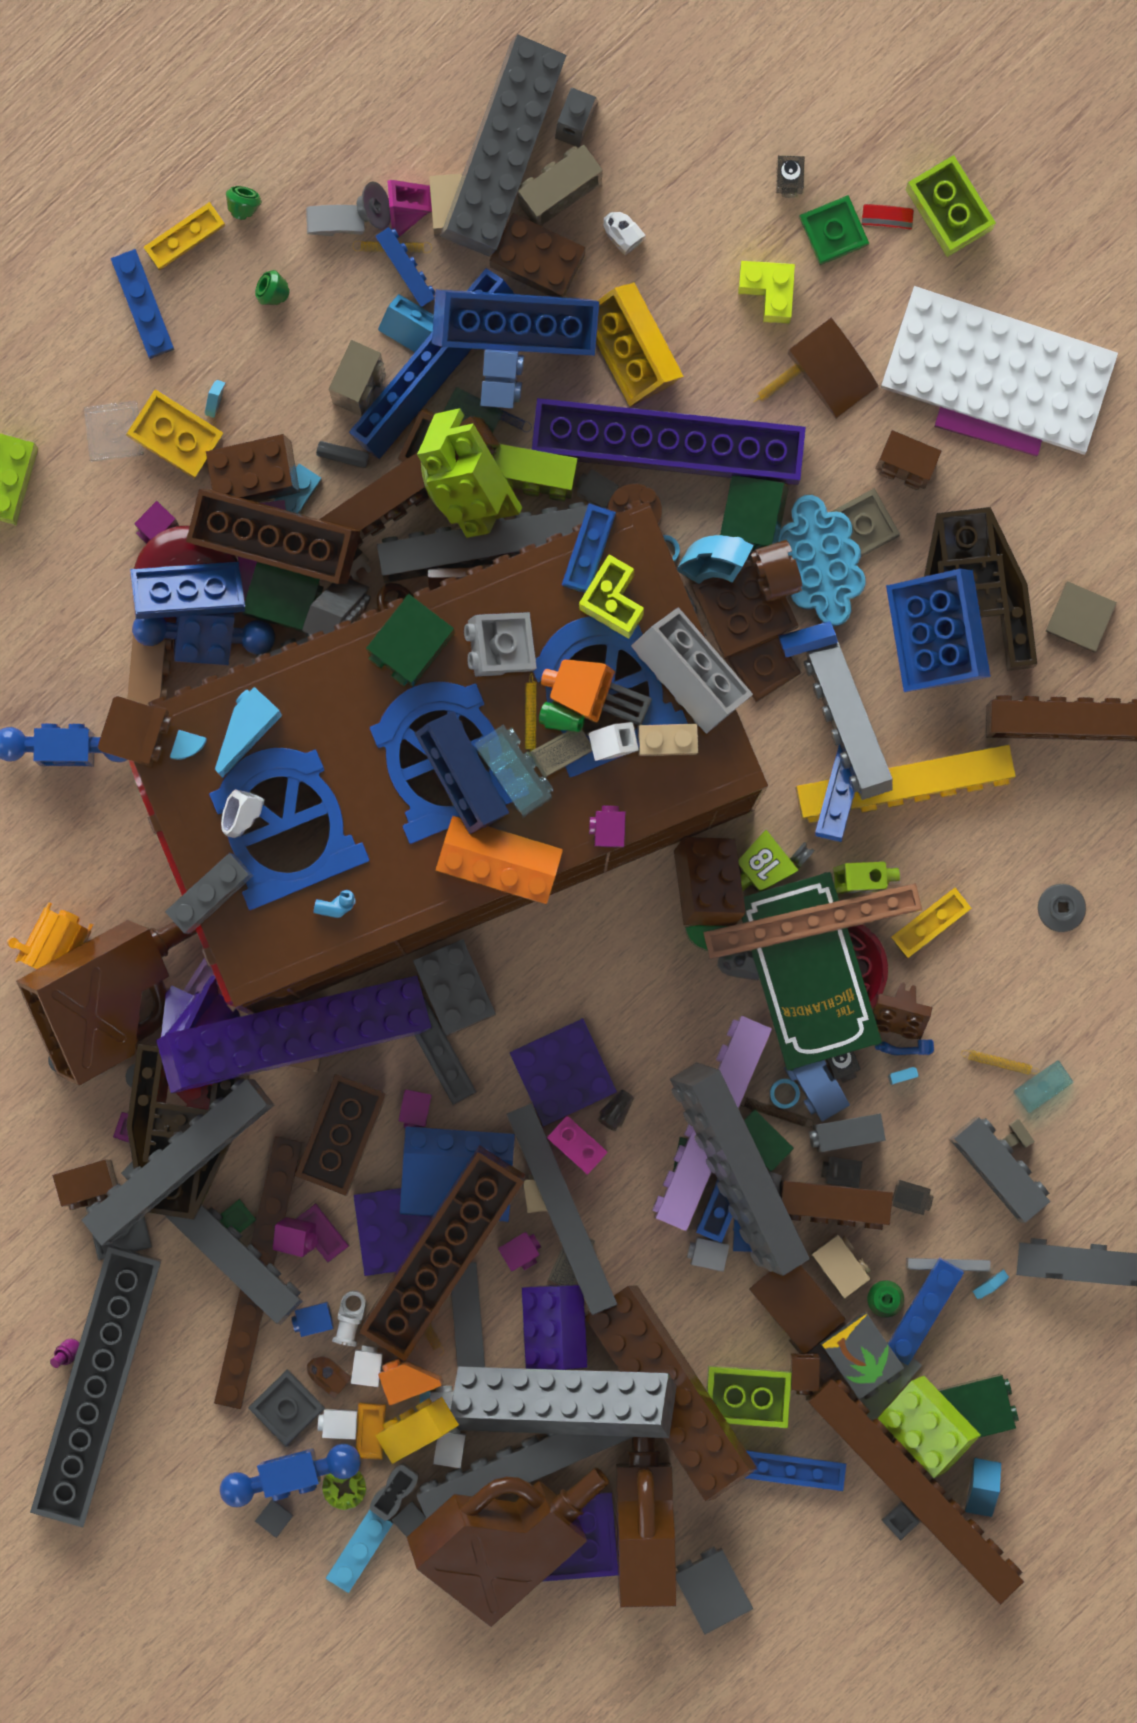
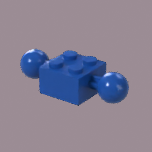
(205, 637)
(53, 745)
(290, 1473)

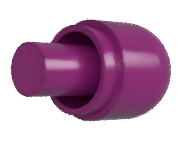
(65, 1353)

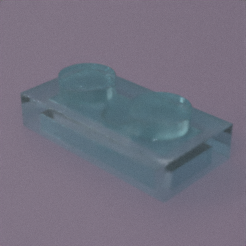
(1043, 1086)

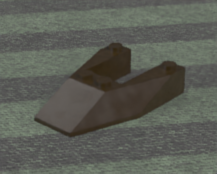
(976, 543)
(154, 1122)

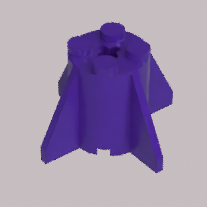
(190, 1011)

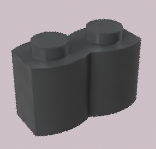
(389, 1497)

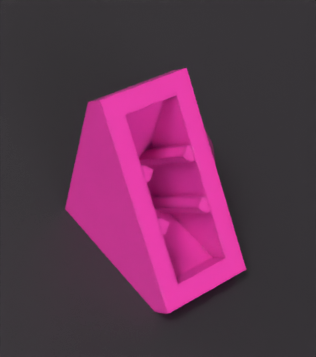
(407, 204)

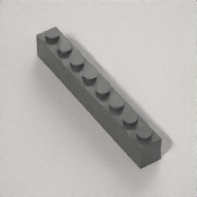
(177, 1161)
(238, 1261)

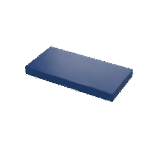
(187, 590)

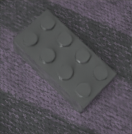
(1000, 1170)

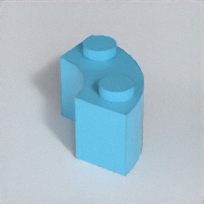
(714, 557)

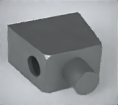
(576, 116)

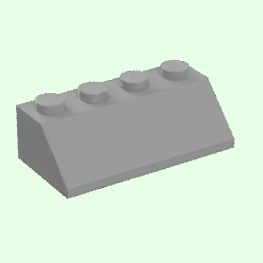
(691, 670)

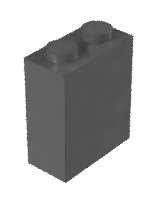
(847, 1133)
(712, 1589)

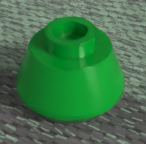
(242, 202)
(272, 289)
(888, 1290)

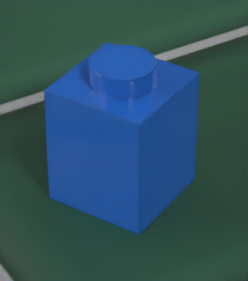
(313, 1319)

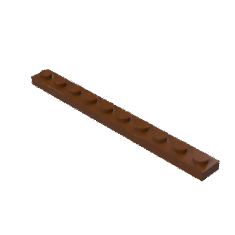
(247, 1313)

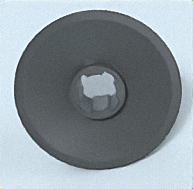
(374, 205)
(1049, 909)

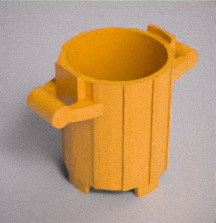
(51, 938)

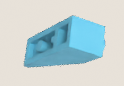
(248, 723)

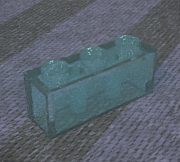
(514, 770)

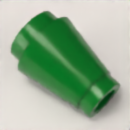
(560, 717)

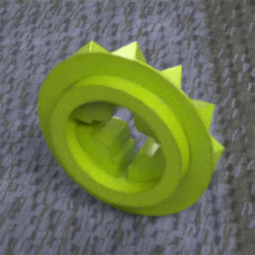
(348, 1500)

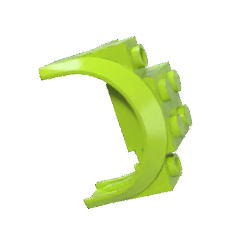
(473, 487)

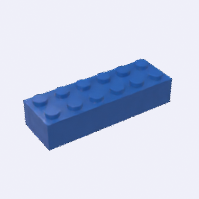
(515, 322)

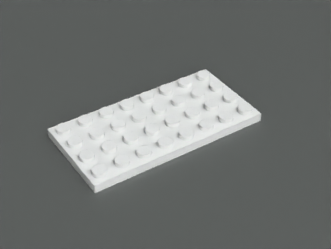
(999, 370)

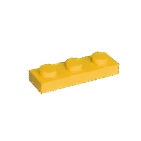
(184, 236)
(931, 922)

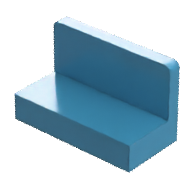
(407, 323)

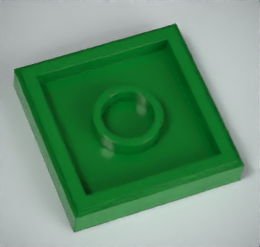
(834, 230)

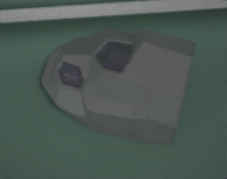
(739, 965)

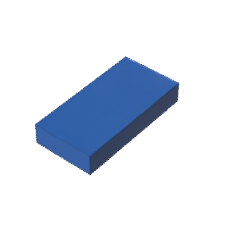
(808, 639)

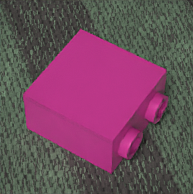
(577, 1145)

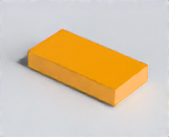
(369, 1424)

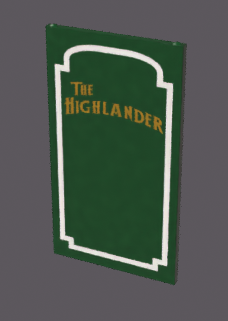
(812, 981)

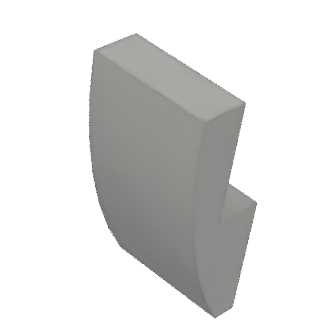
(333, 219)

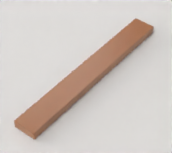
(812, 921)

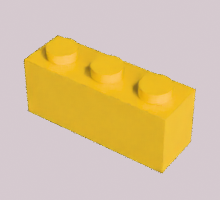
(416, 1428)

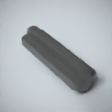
(342, 454)

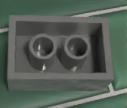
(454, 987)

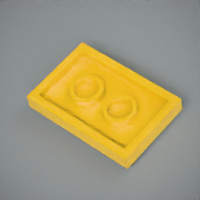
(174, 433)

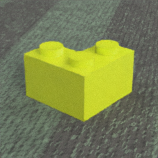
(772, 281)
(606, 601)

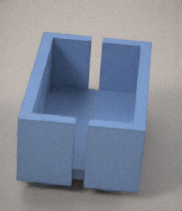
(500, 382)

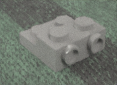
(500, 644)

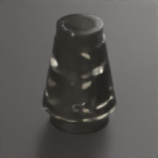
(616, 1110)

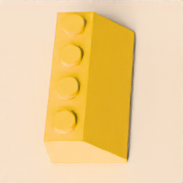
(634, 345)

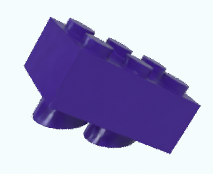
(554, 1327)

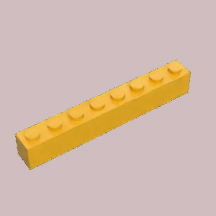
(922, 780)

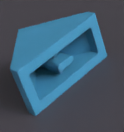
(983, 1487)

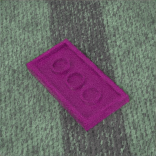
(986, 431)

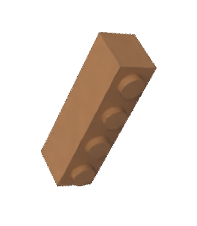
(148, 671)

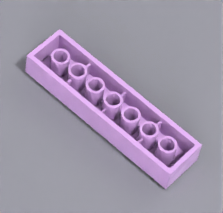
(692, 1173)

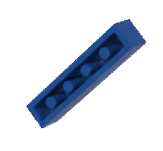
(406, 266)

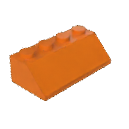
(500, 861)

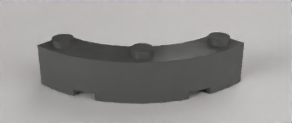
(1077, 1264)

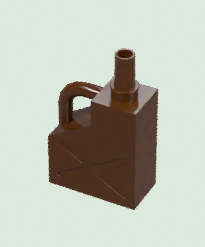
(92, 998)
(645, 1529)
(500, 1550)

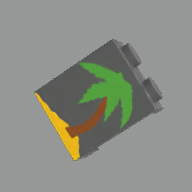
(862, 1356)

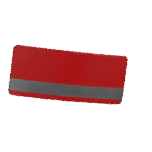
(887, 216)

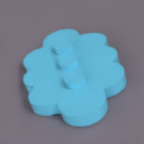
(824, 559)

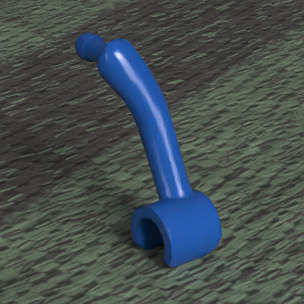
(924, 1047)

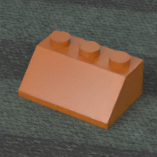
(406, 1380)

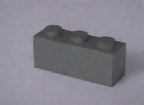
(209, 893)

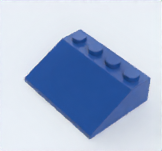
(938, 630)
(436, 1160)

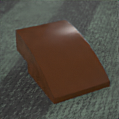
(833, 368)
(798, 1307)

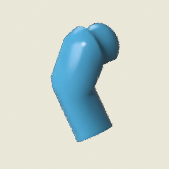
(337, 907)

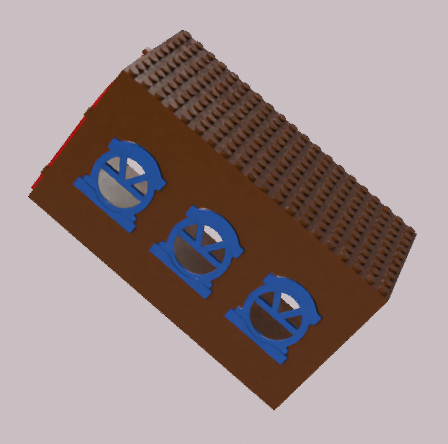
(384, 840)

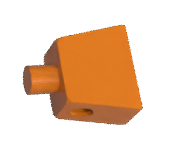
(580, 686)

